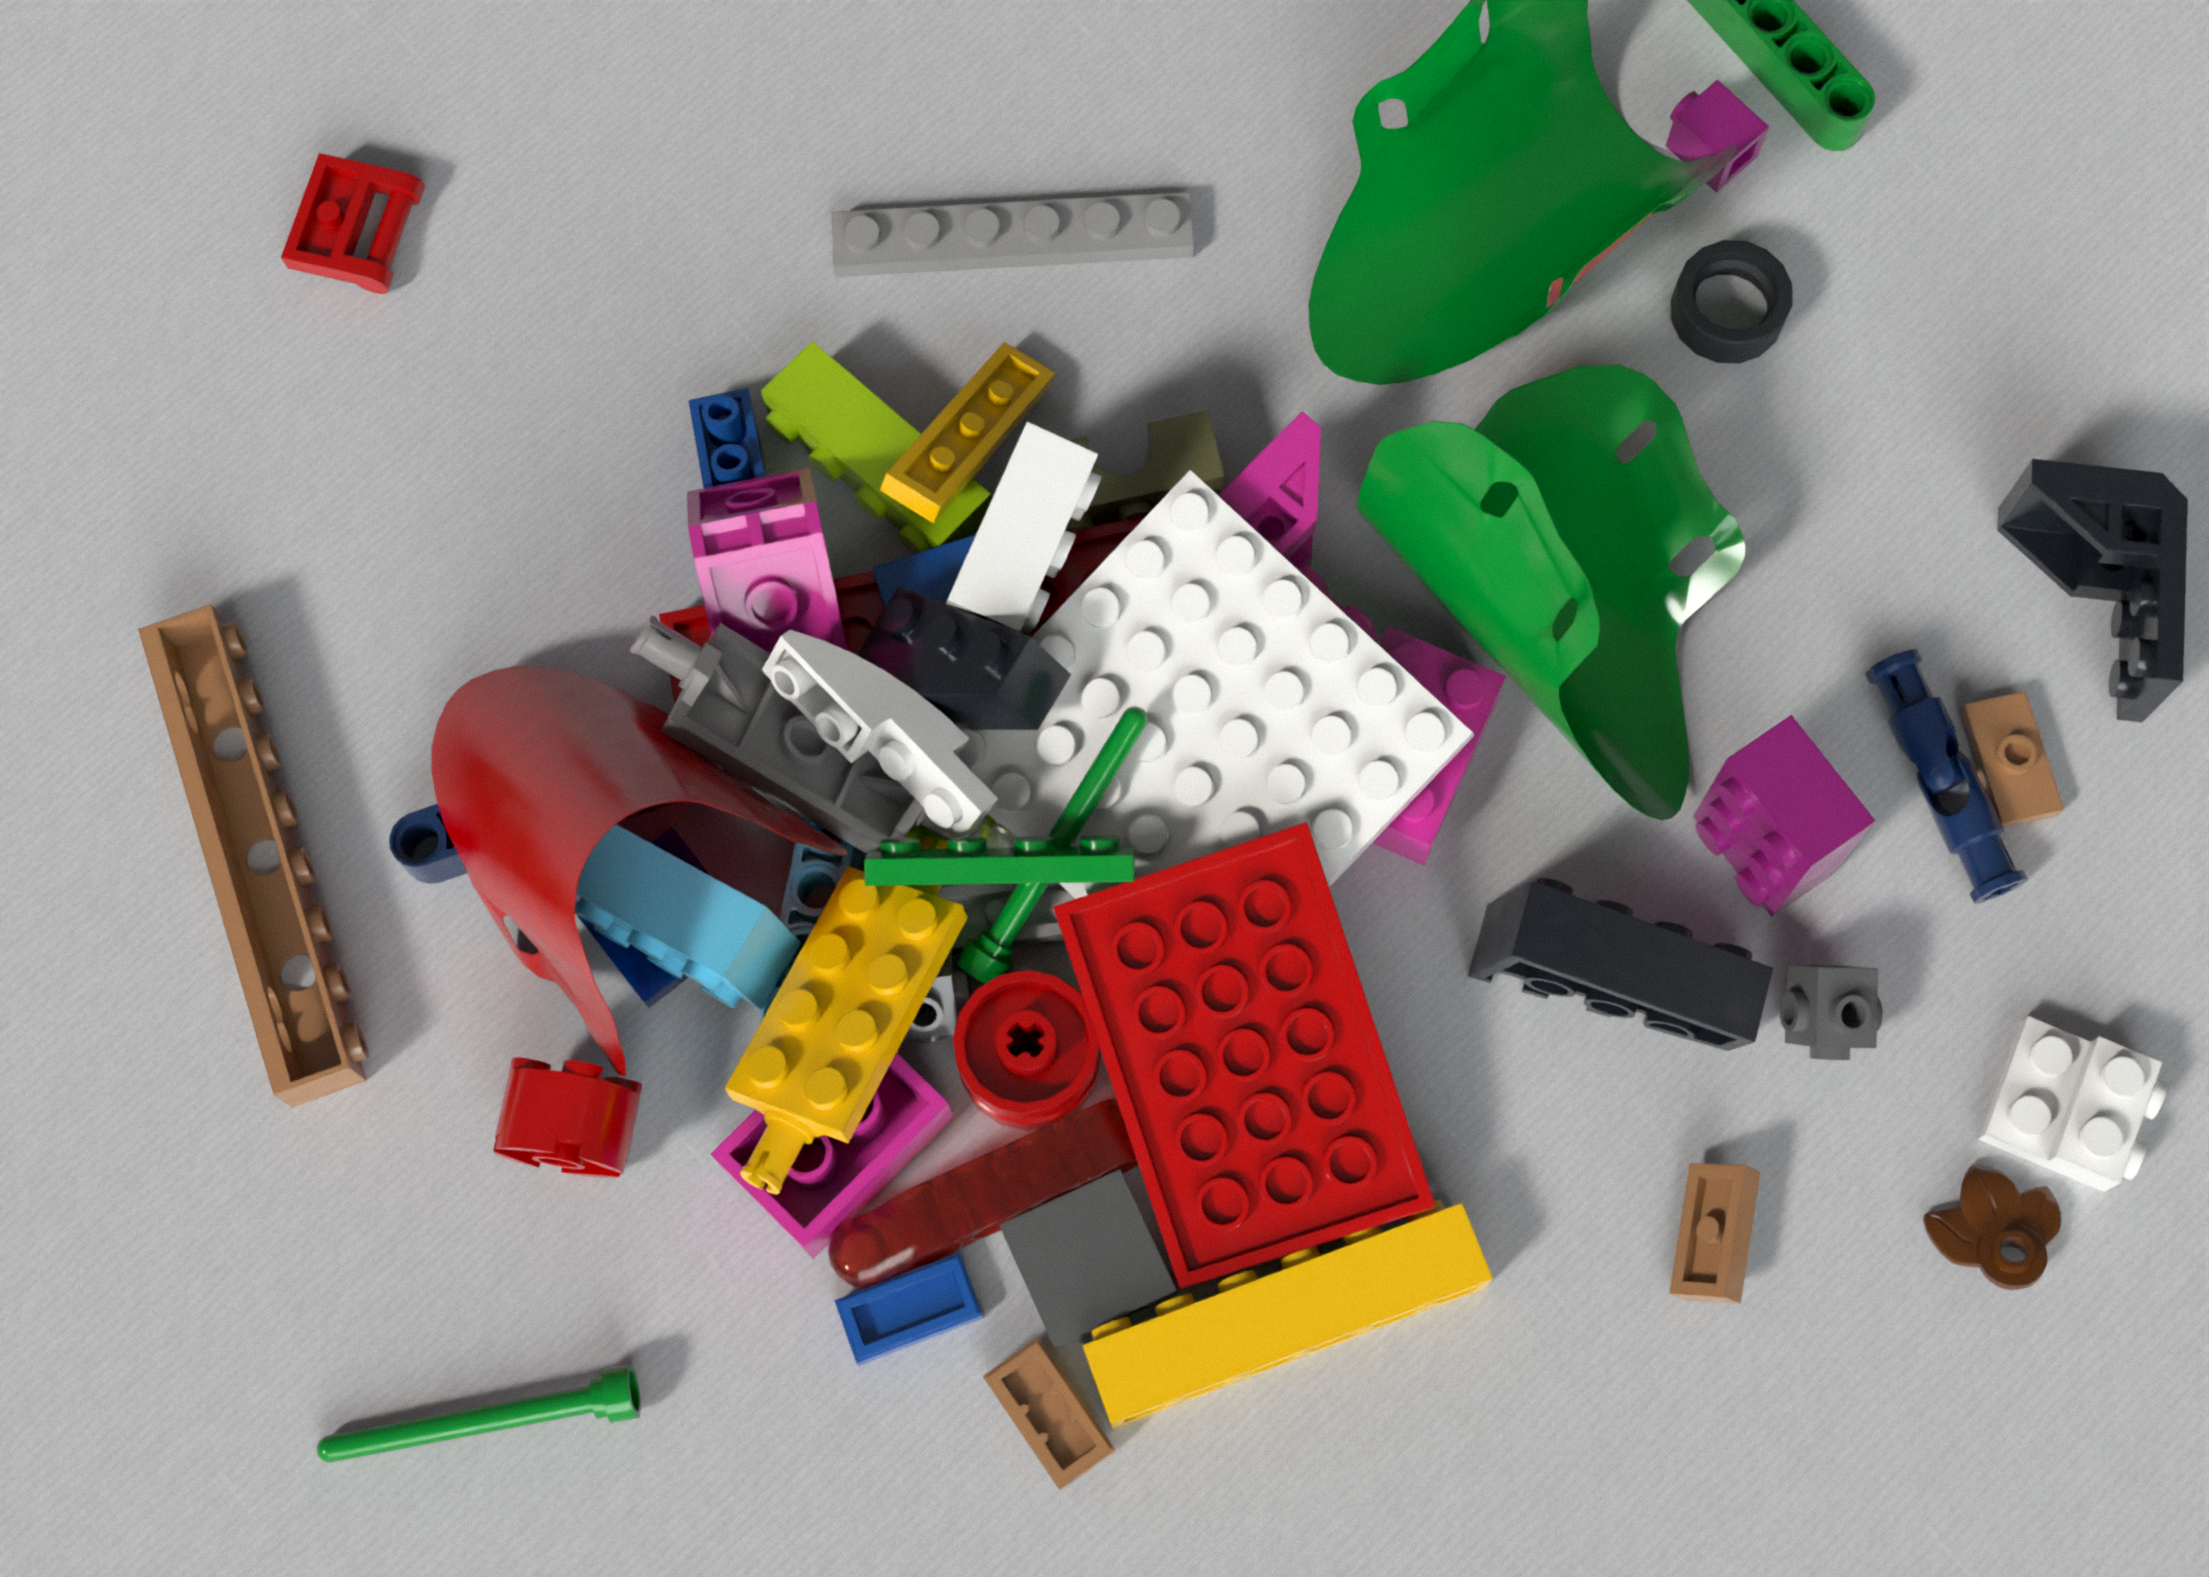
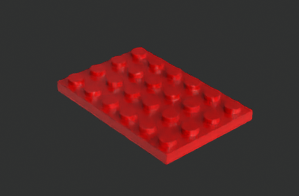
(1244, 1056)

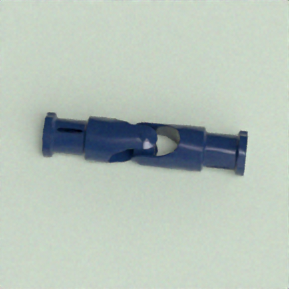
(1930, 742)

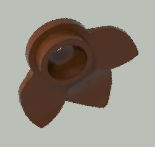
(1996, 1217)

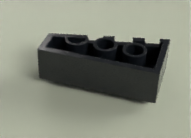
(1622, 964)

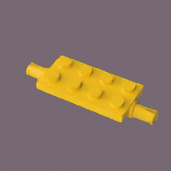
(841, 1015)

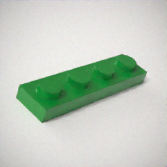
(971, 862)

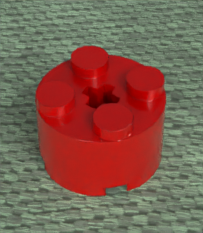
(567, 1118)

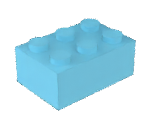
(683, 919)

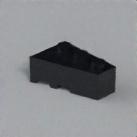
(965, 663)

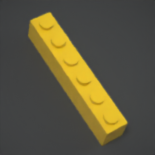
(1284, 1314)

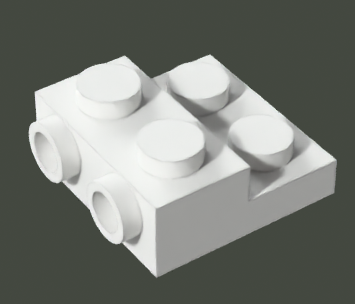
(2074, 1104)

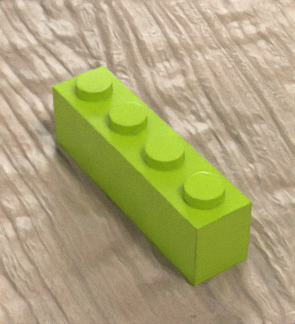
(859, 440)

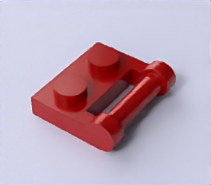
(334, 217)

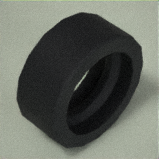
(1745, 262)

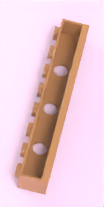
(234, 806)

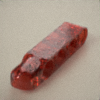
(981, 1195)

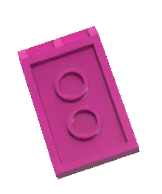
(1281, 501)
(764, 559)

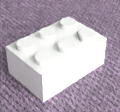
(1026, 530)

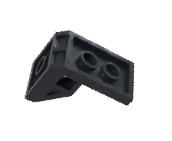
(2088, 515)

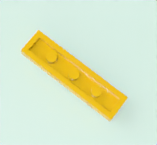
(967, 432)

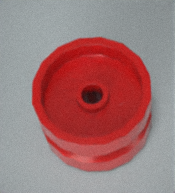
(1020, 1012)

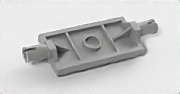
(752, 731)

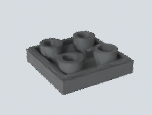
(1087, 1258)

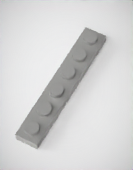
(1012, 234)

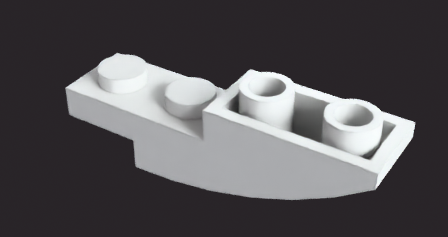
(872, 711)

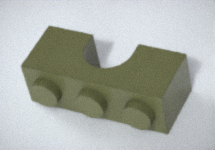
(1174, 449)

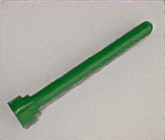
(992, 950)
(610, 1396)

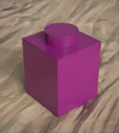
(1712, 123)

